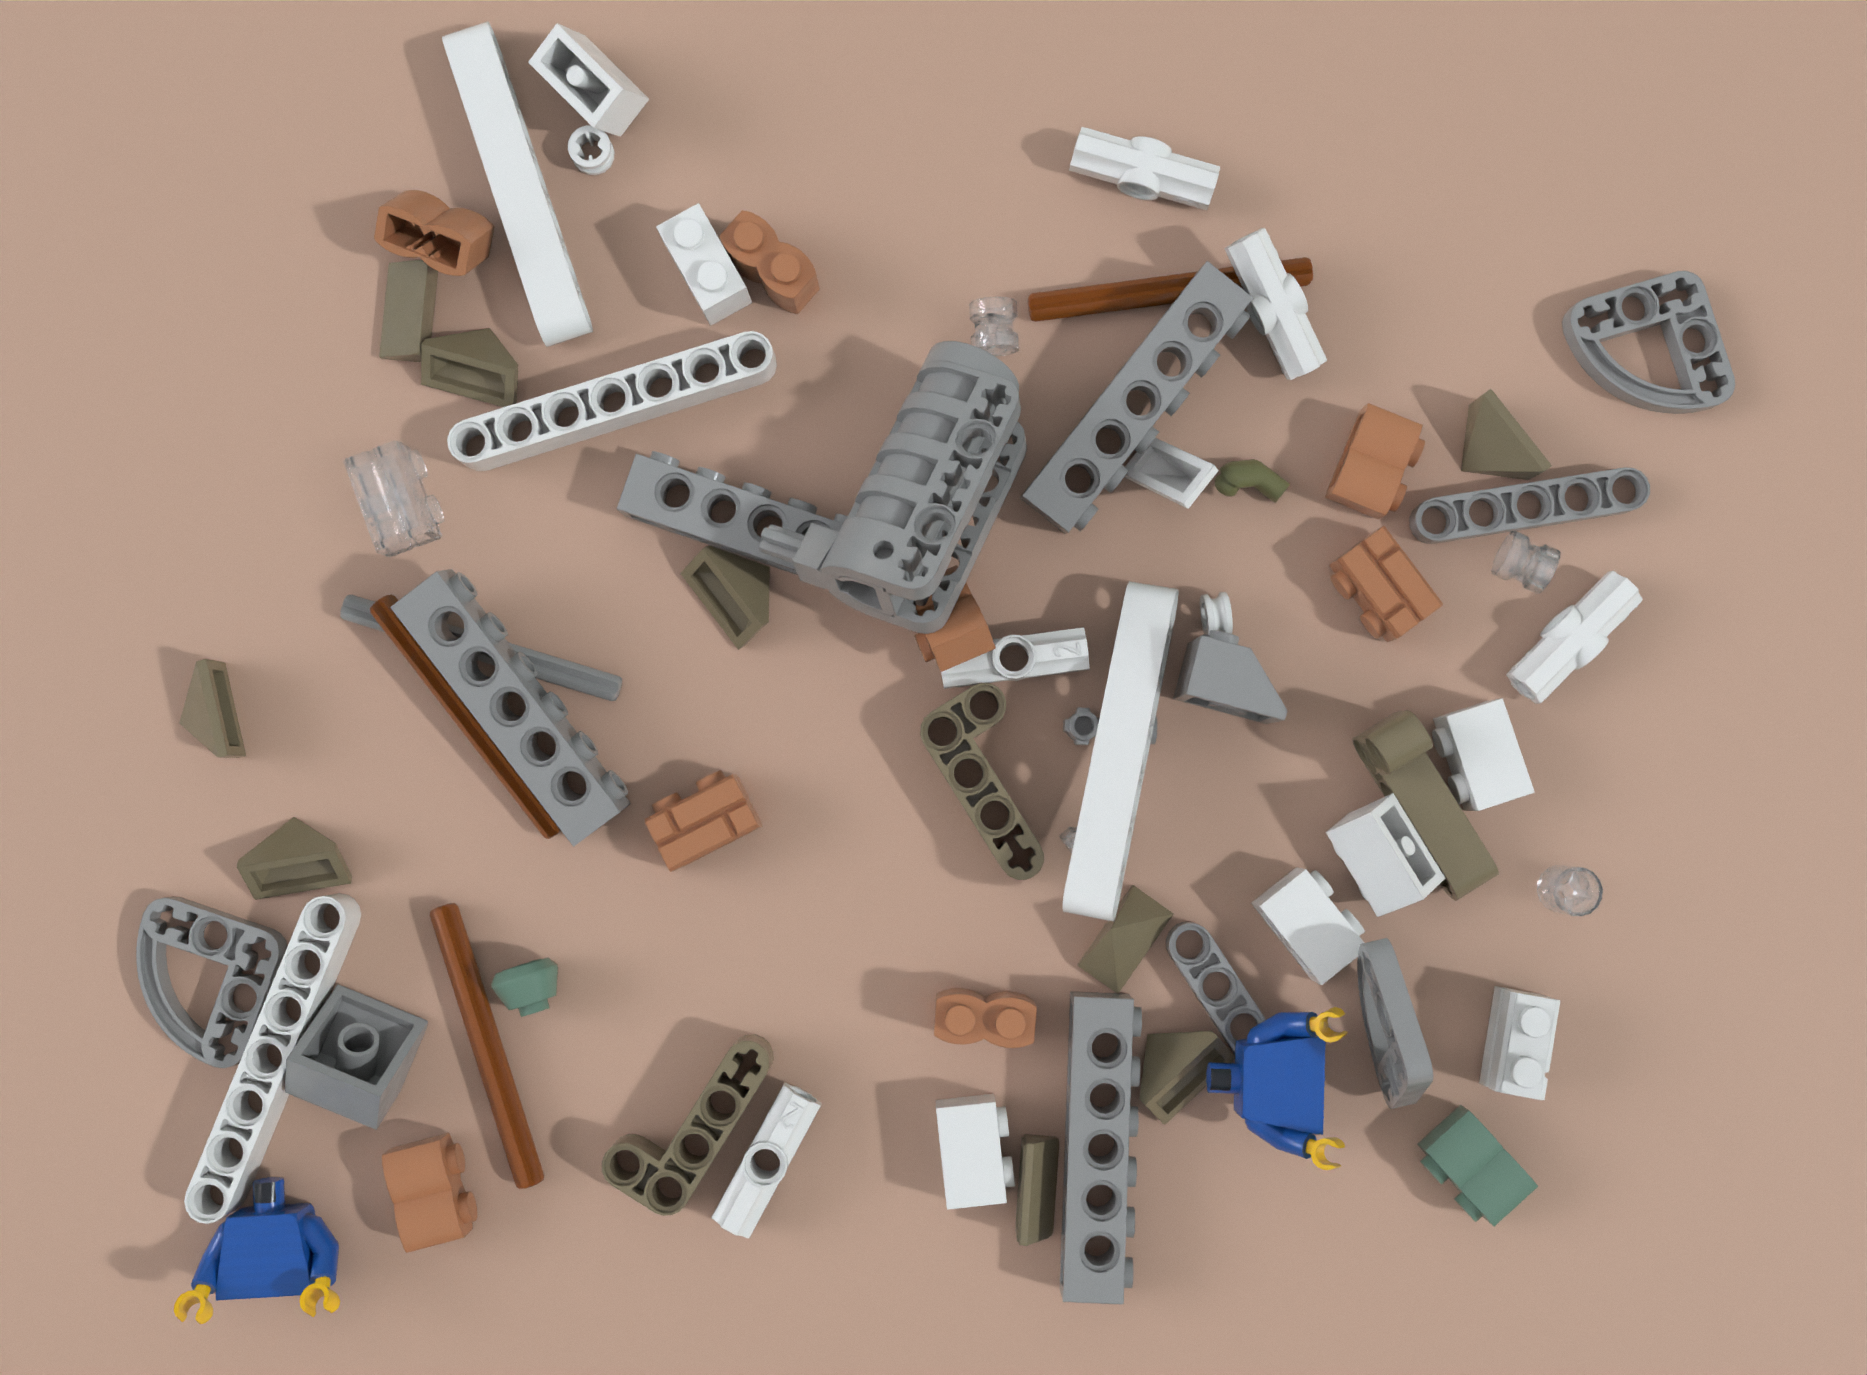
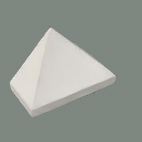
(1171, 472)

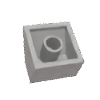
(1227, 679)
(354, 1056)

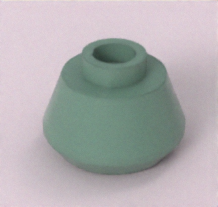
(527, 986)

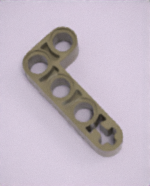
(1399, 765)
(990, 787)
(702, 1120)

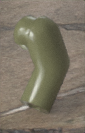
(1250, 474)

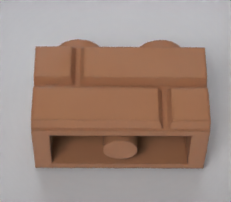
(1384, 586)
(702, 821)

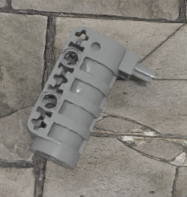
(921, 495)

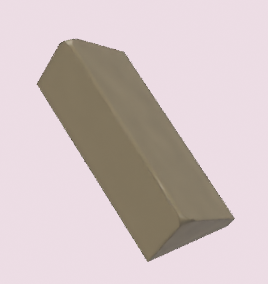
(408, 310)
(1036, 1188)

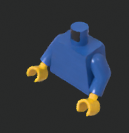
(1282, 1082)
(265, 1254)

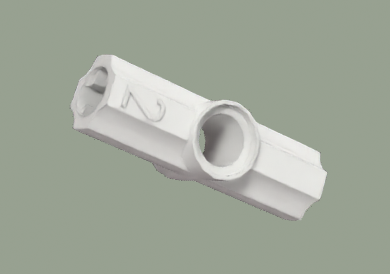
(1144, 168)
(1277, 304)
(1574, 637)
(1047, 655)
(753, 1187)

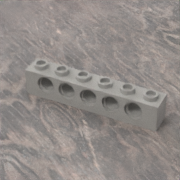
(1206, 294)
(654, 476)
(425, 616)
(1105, 1276)

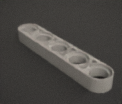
(1551, 497)
(1199, 967)

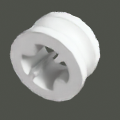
(589, 134)
(1216, 613)

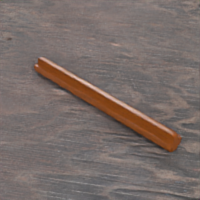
(1134, 293)
(461, 715)
(487, 1046)

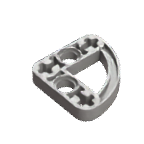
(1674, 320)
(235, 953)
(1392, 1026)

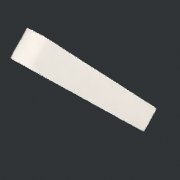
(517, 184)
(591, 395)
(1120, 751)
(255, 1071)

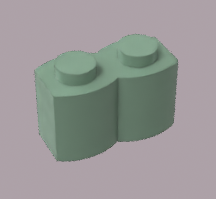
(1476, 1165)

